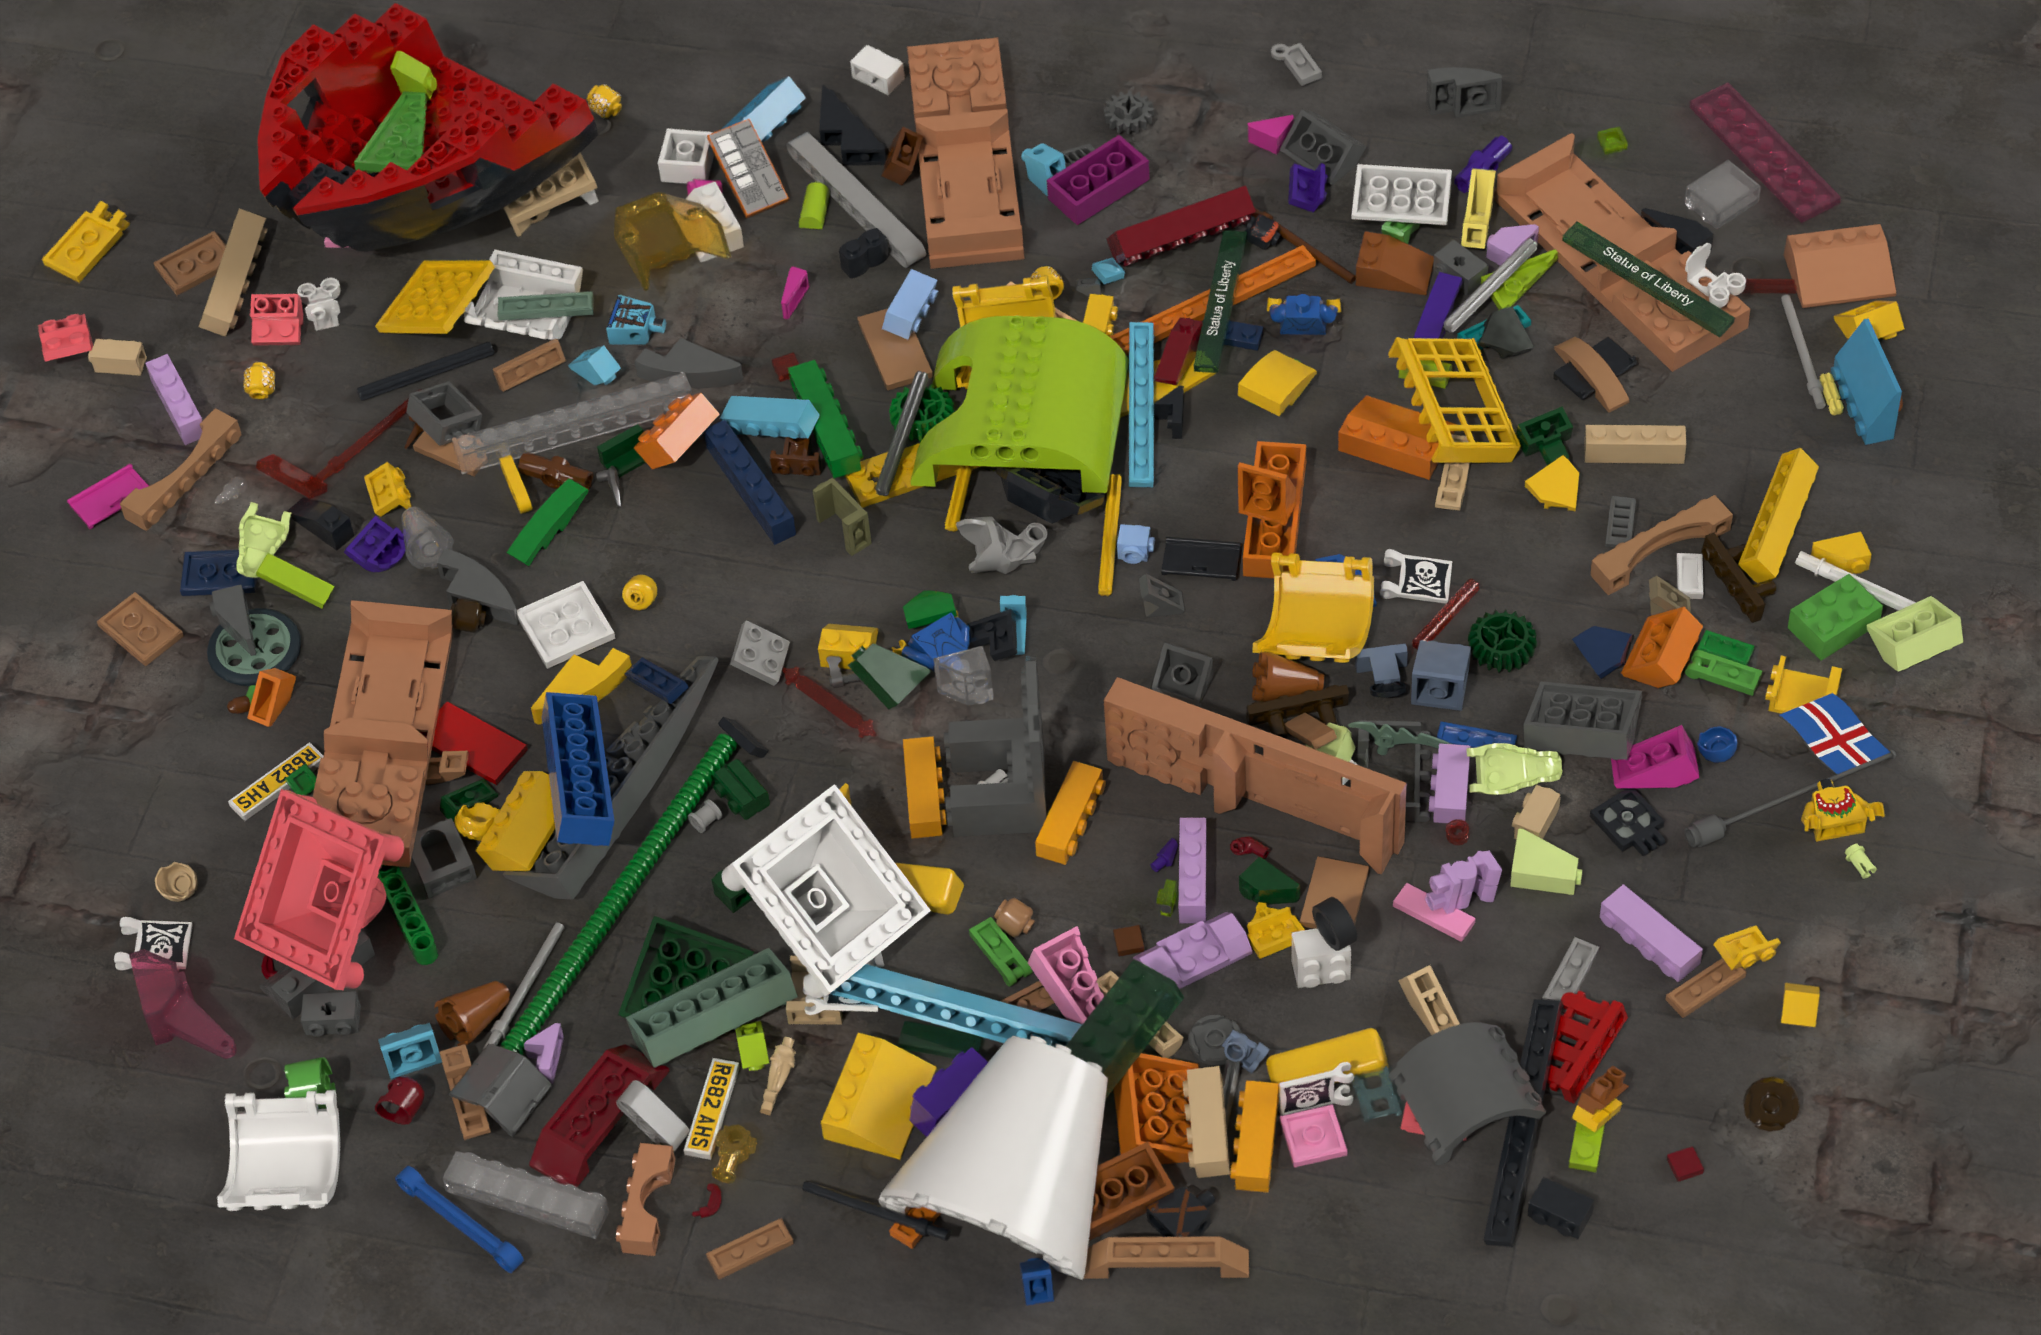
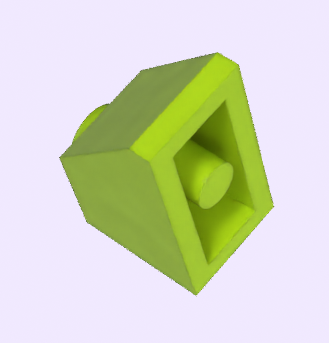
(413, 75)
(752, 1046)

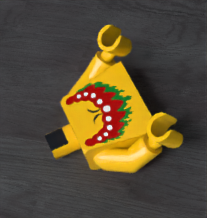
(1838, 812)

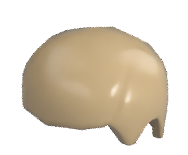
(176, 882)

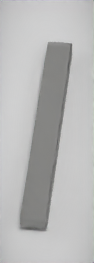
(855, 198)

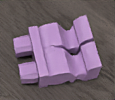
(1456, 883)

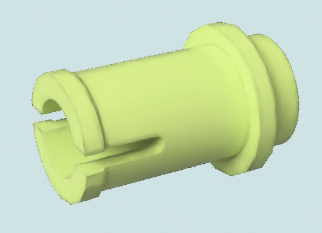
(1859, 859)

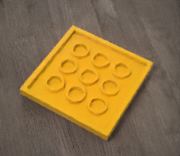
(435, 297)

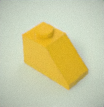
(1845, 552)

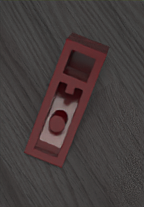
(1179, 351)

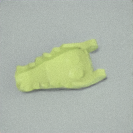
(257, 538)
(1507, 768)

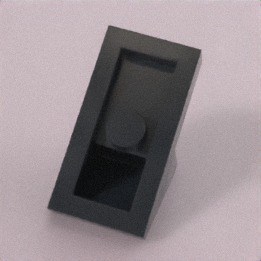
(1171, 409)

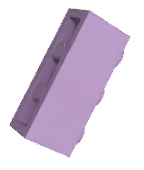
(1449, 783)

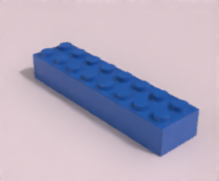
(577, 769)

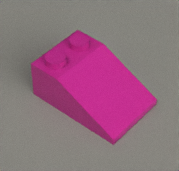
(1658, 762)

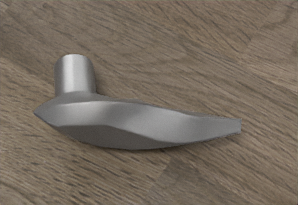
(613, 480)

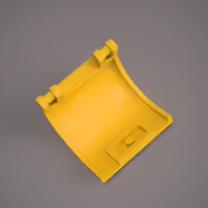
(1002, 301)
(1319, 608)

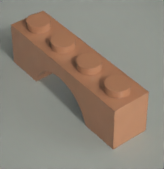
(652, 1169)

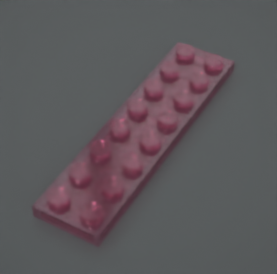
(1765, 152)

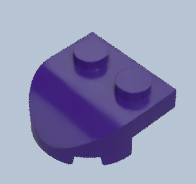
(377, 546)

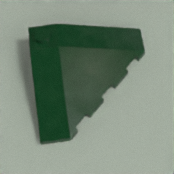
(674, 960)

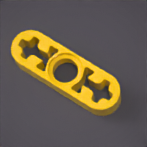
(515, 484)

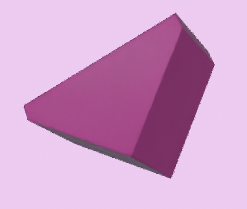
(1270, 133)

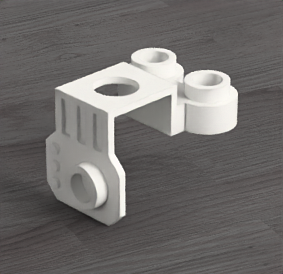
(1721, 286)
(320, 302)

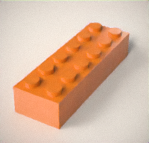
(1267, 537)

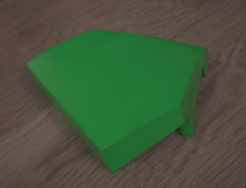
(928, 608)

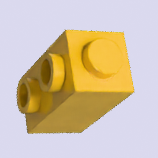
(1101, 312)

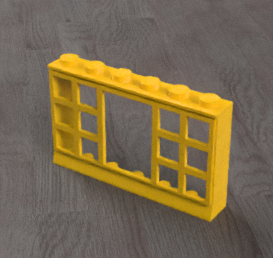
(1410, 353)

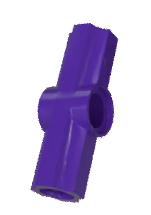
(1486, 159)

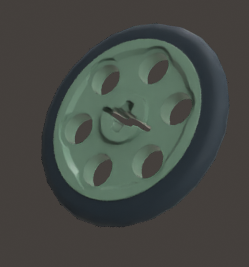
(244, 674)

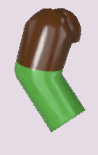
(243, 703)

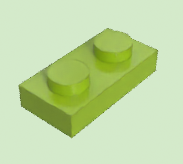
(1586, 1148)

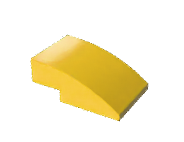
(1275, 382)

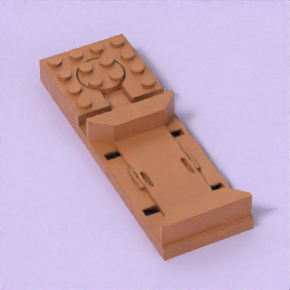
(961, 120)
(1557, 186)
(373, 748)
(1199, 748)

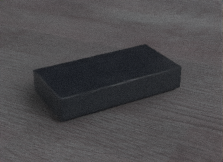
(743, 737)

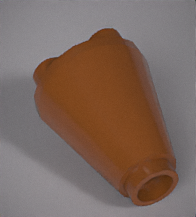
(1281, 677)

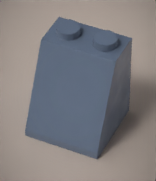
(1440, 675)

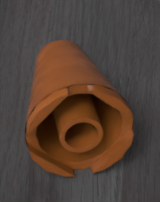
(470, 1011)

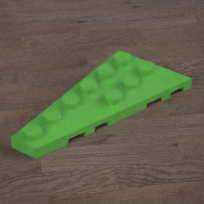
(398, 136)

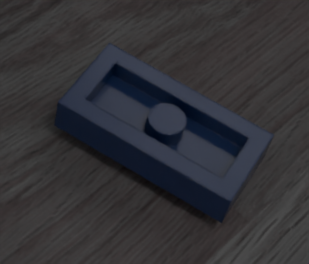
(1244, 335)

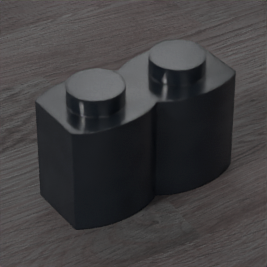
(863, 253)

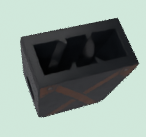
(1181, 1213)

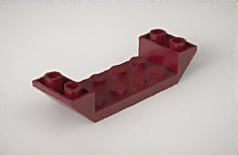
(590, 1114)

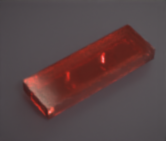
(291, 476)

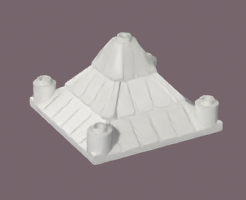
(828, 890)

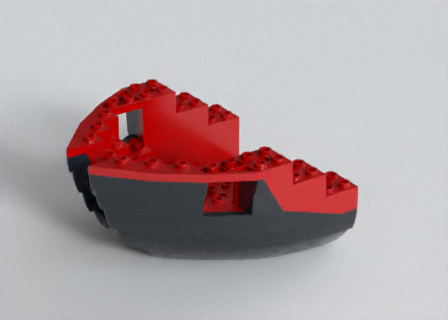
(478, 137)

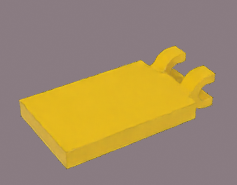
(86, 242)

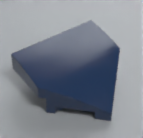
(1603, 648)

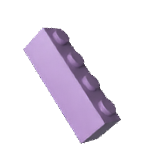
(175, 398)
(1192, 870)
(1650, 933)

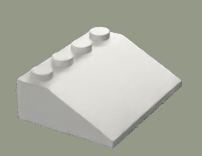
(1402, 194)

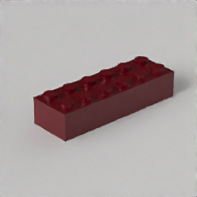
(1180, 225)

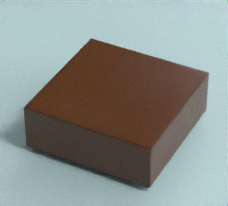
(1128, 940)

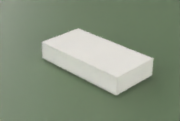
(1690, 574)

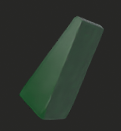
(469, 795)

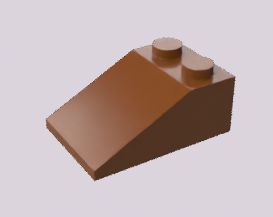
(1392, 265)

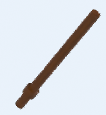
(1320, 257)

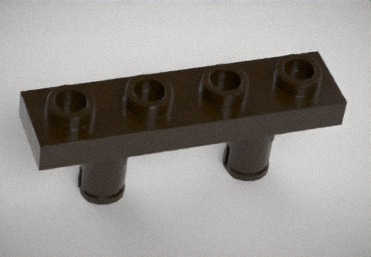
(1737, 584)
(1290, 706)

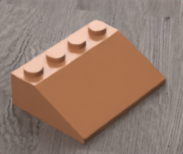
(1840, 265)

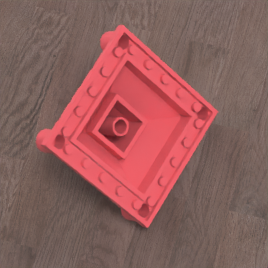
(315, 890)

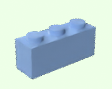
(910, 304)

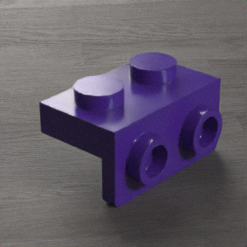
(1307, 187)

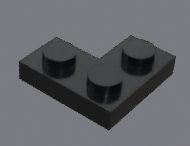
(998, 631)

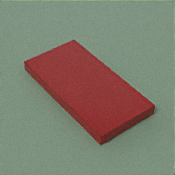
(489, 749)

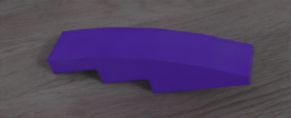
(1438, 306)

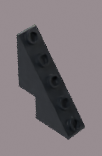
(842, 128)

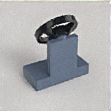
(1384, 665)

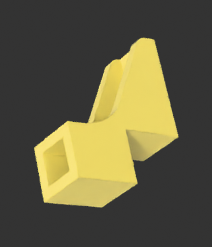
(1478, 208)

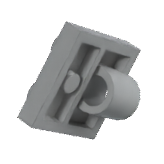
(760, 653)

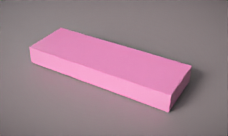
(1412, 902)

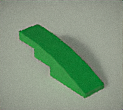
(545, 523)

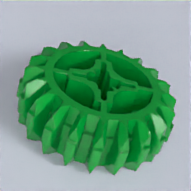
(932, 410)

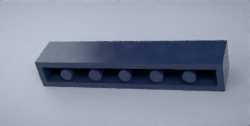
(749, 482)

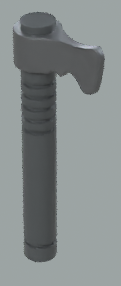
(837, 678)

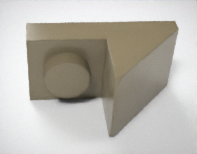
(1666, 597)

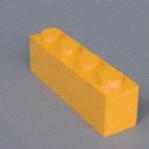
(922, 787)
(1069, 813)
(1256, 1136)

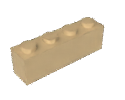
(1635, 444)
(1208, 1122)

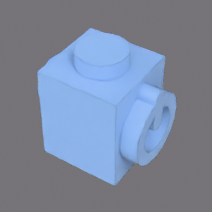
(1134, 543)

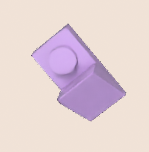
(546, 1048)

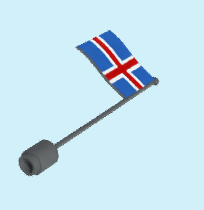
(1834, 739)

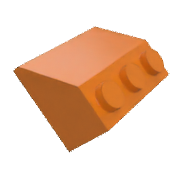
(1663, 648)

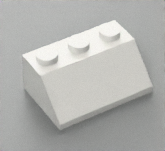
(715, 203)

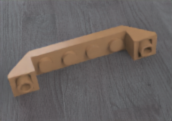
(1166, 1252)

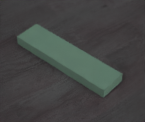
(545, 305)

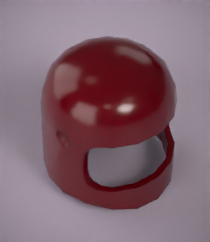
(407, 1095)

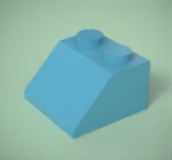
(410, 1050)

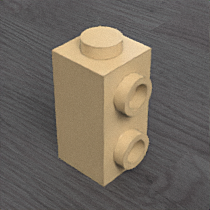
(118, 357)
(1538, 811)

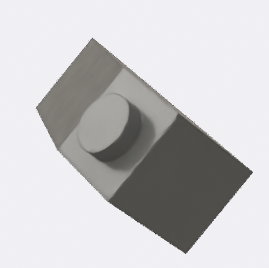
(233, 614)

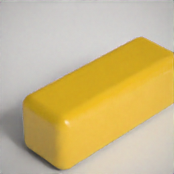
(935, 885)
(1361, 1049)

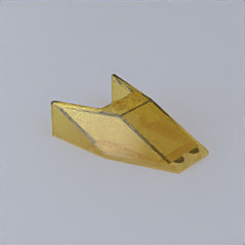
(663, 230)

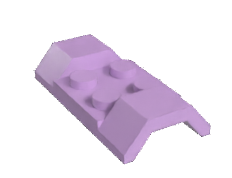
(1198, 950)

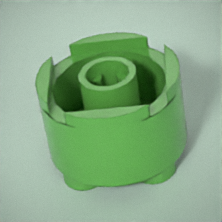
(308, 1076)

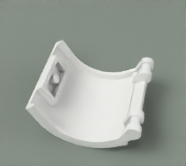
(282, 1151)

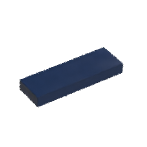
(656, 680)

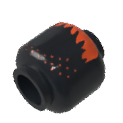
(1262, 232)

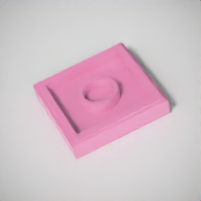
(1313, 1136)

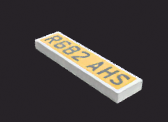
(269, 786)
(711, 1108)

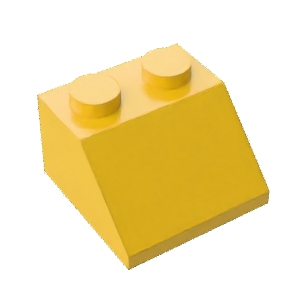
(1882, 315)
(843, 642)

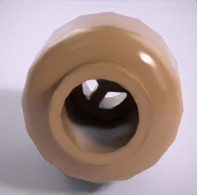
(1014, 917)

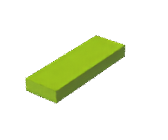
(295, 580)

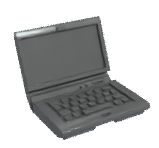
(504, 1086)

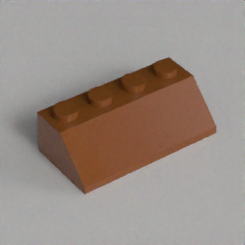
(1126, 1188)

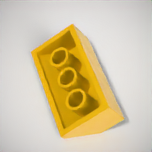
(520, 826)

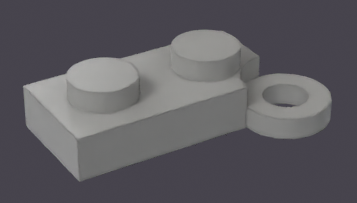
(1298, 62)

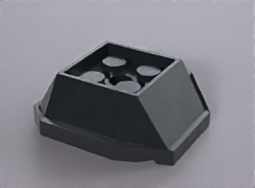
(1048, 492)

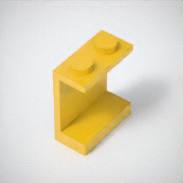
(1798, 688)

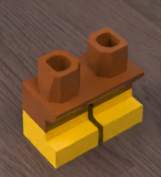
(1599, 1100)

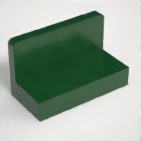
(621, 452)

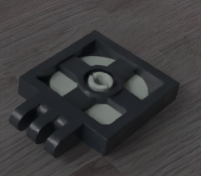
(1629, 822)

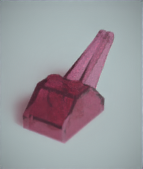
(170, 1006)

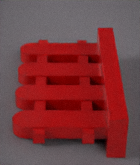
(1591, 1045)

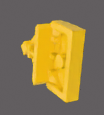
(1556, 484)
(1271, 929)

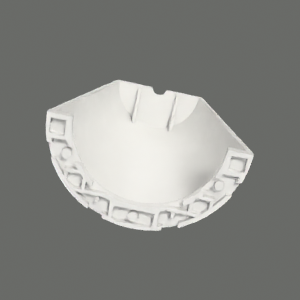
(1016, 1153)

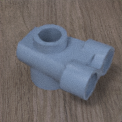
(1242, 1049)

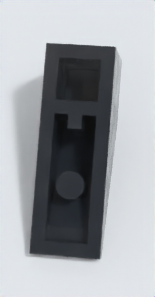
(1689, 232)
(323, 521)

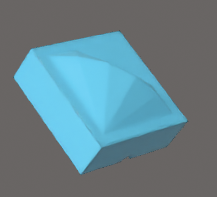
(1108, 270)

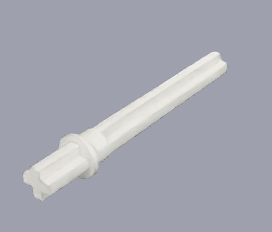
(1831, 572)

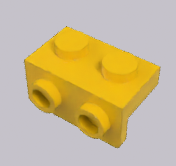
(1746, 948)

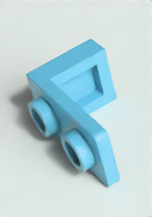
(1018, 605)

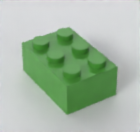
(1834, 616)

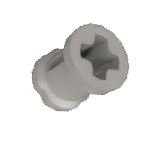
(705, 816)

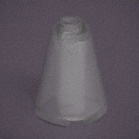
(423, 538)

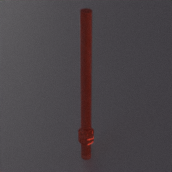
(337, 462)

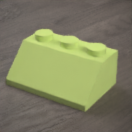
(1916, 633)

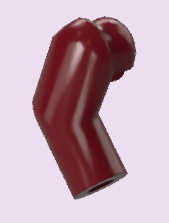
(1249, 845)

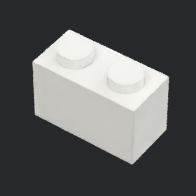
(877, 70)

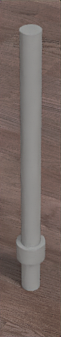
(1814, 385)
(501, 1026)

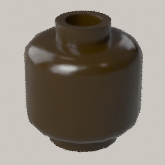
(467, 615)

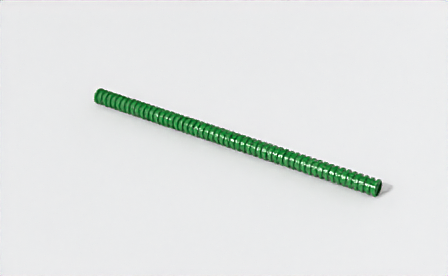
(619, 894)

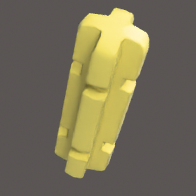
(1831, 394)

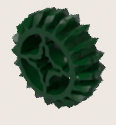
(1508, 640)

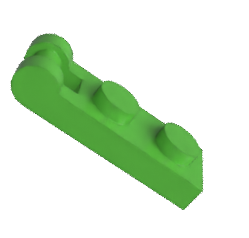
(1724, 672)
(1000, 951)

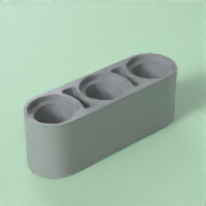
(652, 1115)

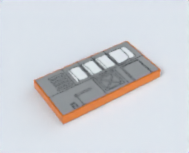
(747, 168)

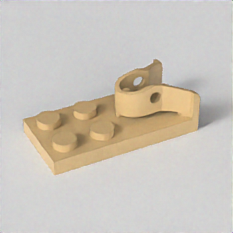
(561, 187)

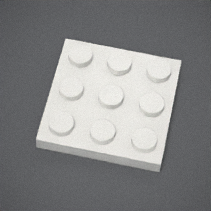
(565, 624)

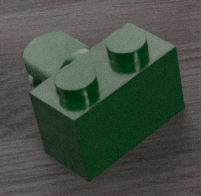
(1546, 435)

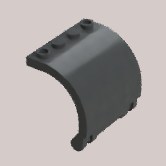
(1462, 1083)

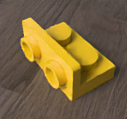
(387, 489)

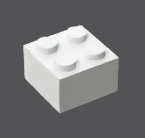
(685, 156)
(1316, 961)

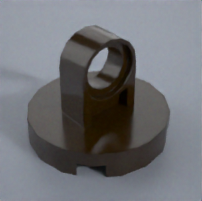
(1771, 1103)

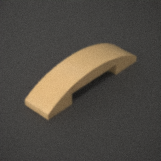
(1453, 482)

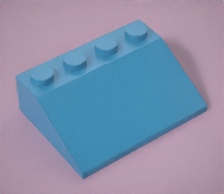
(1868, 385)

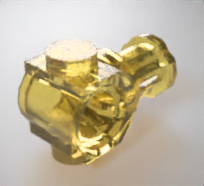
(731, 1153)

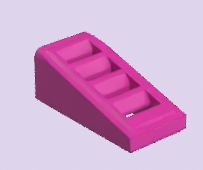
(795, 289)

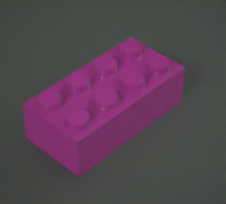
(1098, 179)

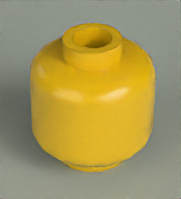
(639, 592)

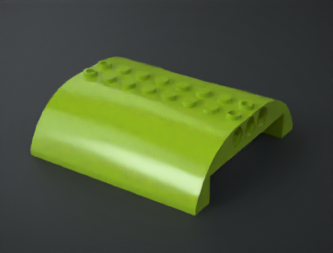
(1034, 399)

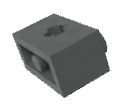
(1460, 262)
(330, 1013)

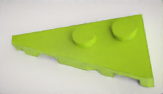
(1522, 279)

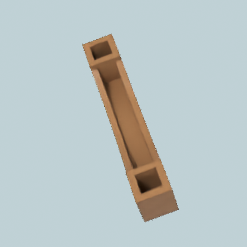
(148, 504)
(1614, 567)

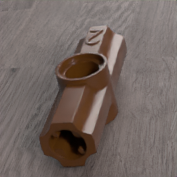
(553, 471)

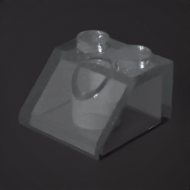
(964, 676)

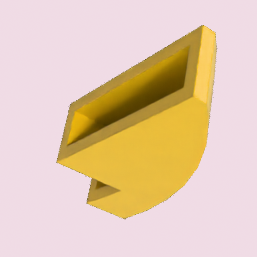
(586, 678)

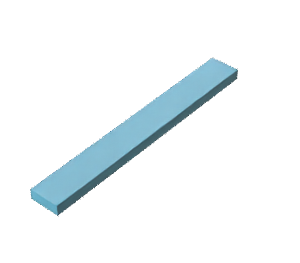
(1141, 405)

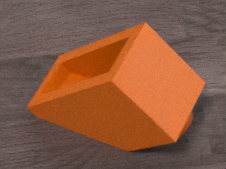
(271, 695)

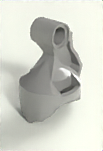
(998, 547)

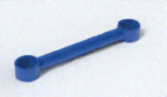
(503, 1252)

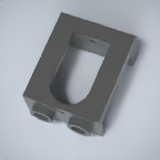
(451, 875)

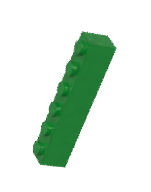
(831, 429)

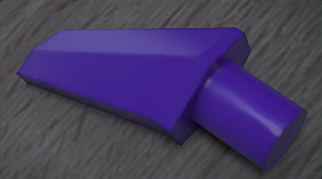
(1165, 856)

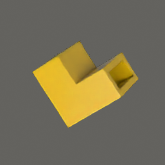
(1800, 1004)

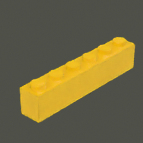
(1778, 515)

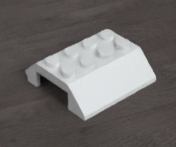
(521, 277)

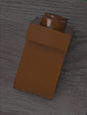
(796, 458)

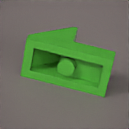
(1399, 230)

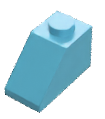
(596, 366)

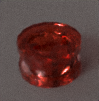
(1462, 837)

